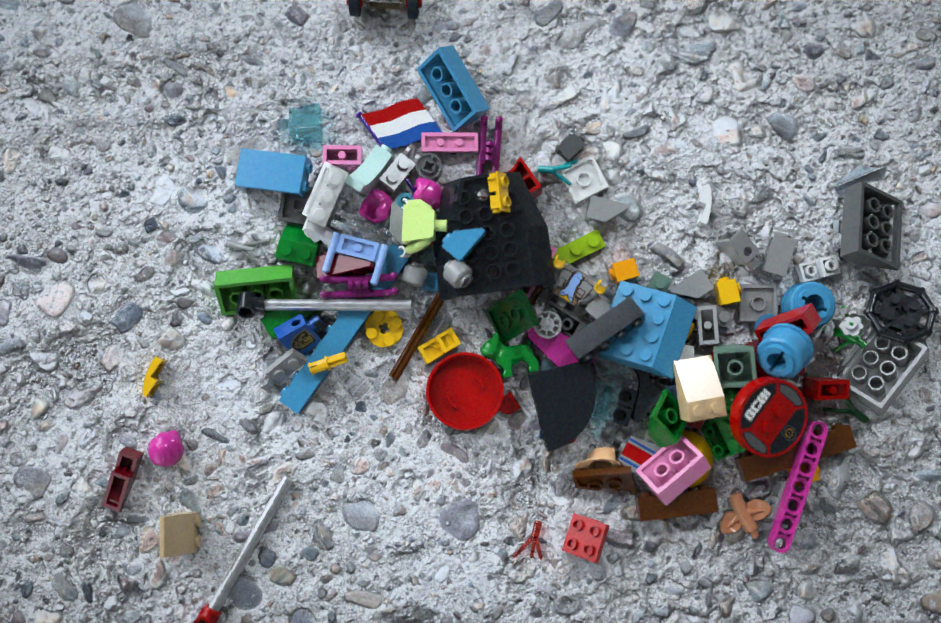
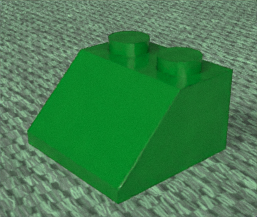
(297, 248)
(665, 421)

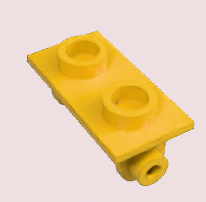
(499, 183)

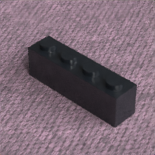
(605, 330)

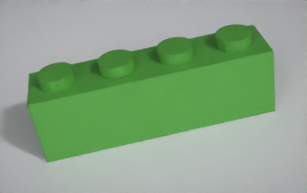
(272, 281)

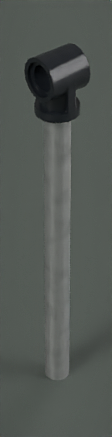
(249, 304)

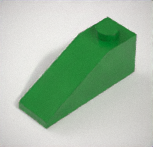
(275, 318)

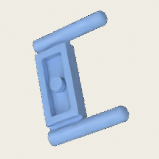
(359, 249)

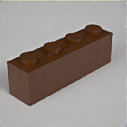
(688, 503)

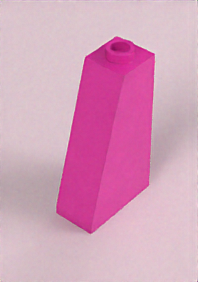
(553, 349)

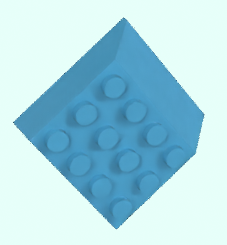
(660, 337)

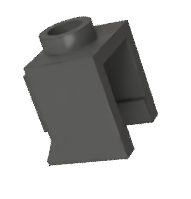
(570, 147)

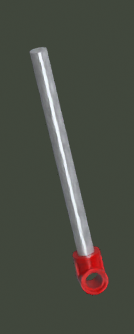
(212, 612)

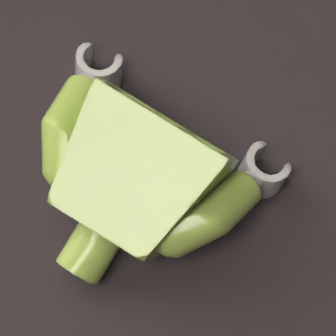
(419, 226)

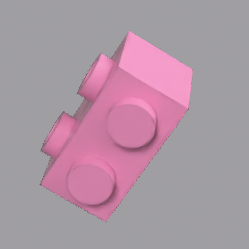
(343, 156)

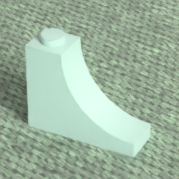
(368, 173)

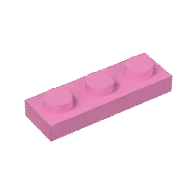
(449, 142)

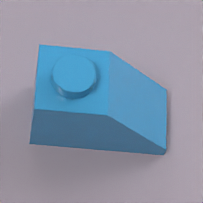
(462, 242)

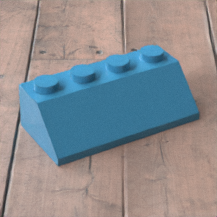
(452, 87)

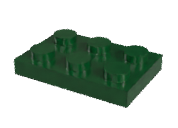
(512, 316)

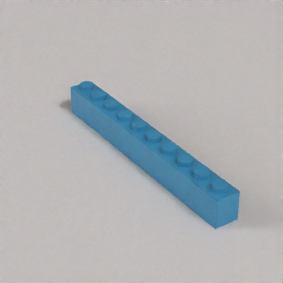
(336, 340)

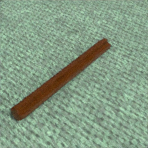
(416, 337)

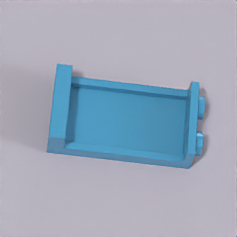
(273, 172)

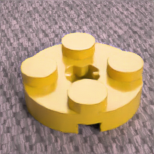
(374, 333)

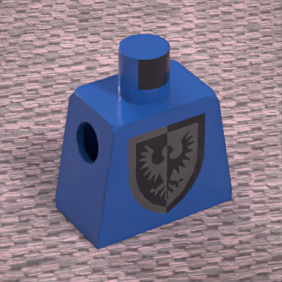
(299, 333)

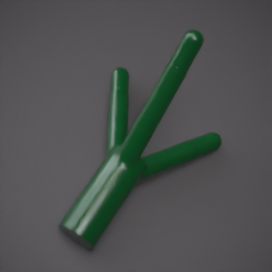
(854, 411)

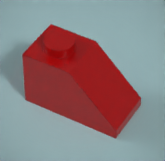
(825, 388)

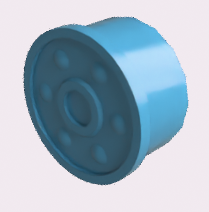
(810, 292)
(784, 351)

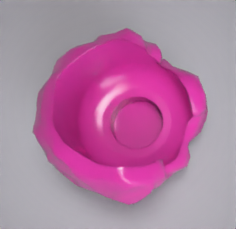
(428, 192)
(376, 206)
(166, 449)

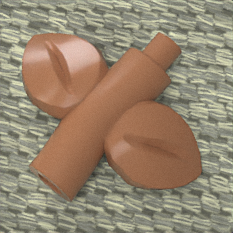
(744, 515)

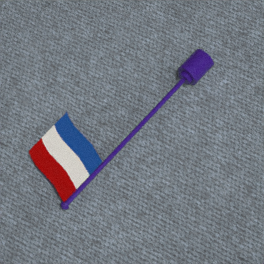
(399, 125)

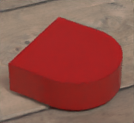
(509, 404)

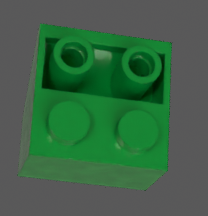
(720, 438)

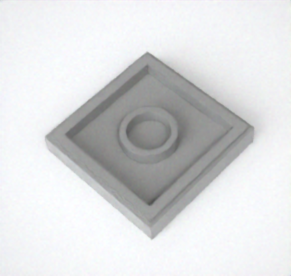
(757, 301)

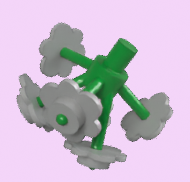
(851, 331)

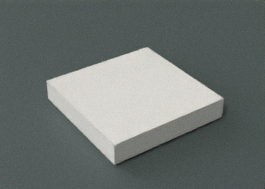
(585, 179)

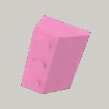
(673, 470)

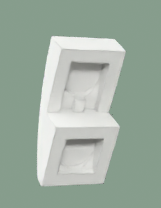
(705, 202)

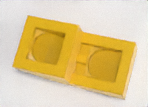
(438, 346)
(151, 383)

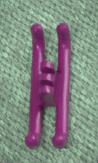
(488, 150)
(358, 285)

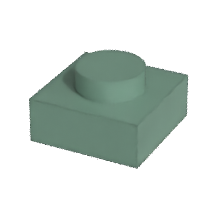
(659, 282)

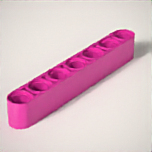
(789, 492)

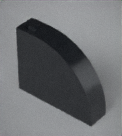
(563, 401)

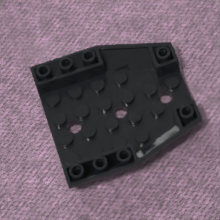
(518, 243)

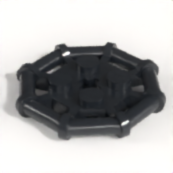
(908, 304)

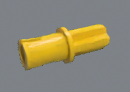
(328, 363)

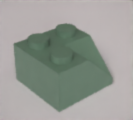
(735, 364)

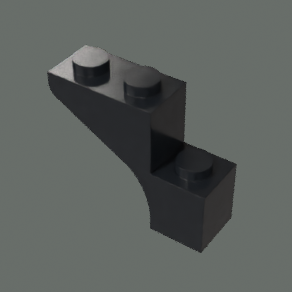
(646, 396)

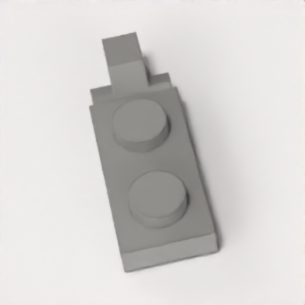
(282, 368)

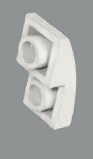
(318, 232)
(818, 269)

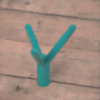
(553, 170)

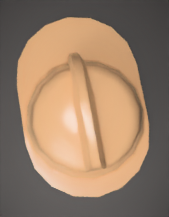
(599, 458)

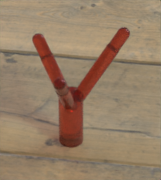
(535, 541)

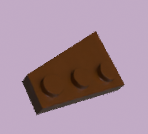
(608, 478)

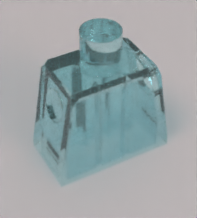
(304, 123)

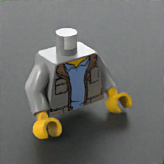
(574, 285)

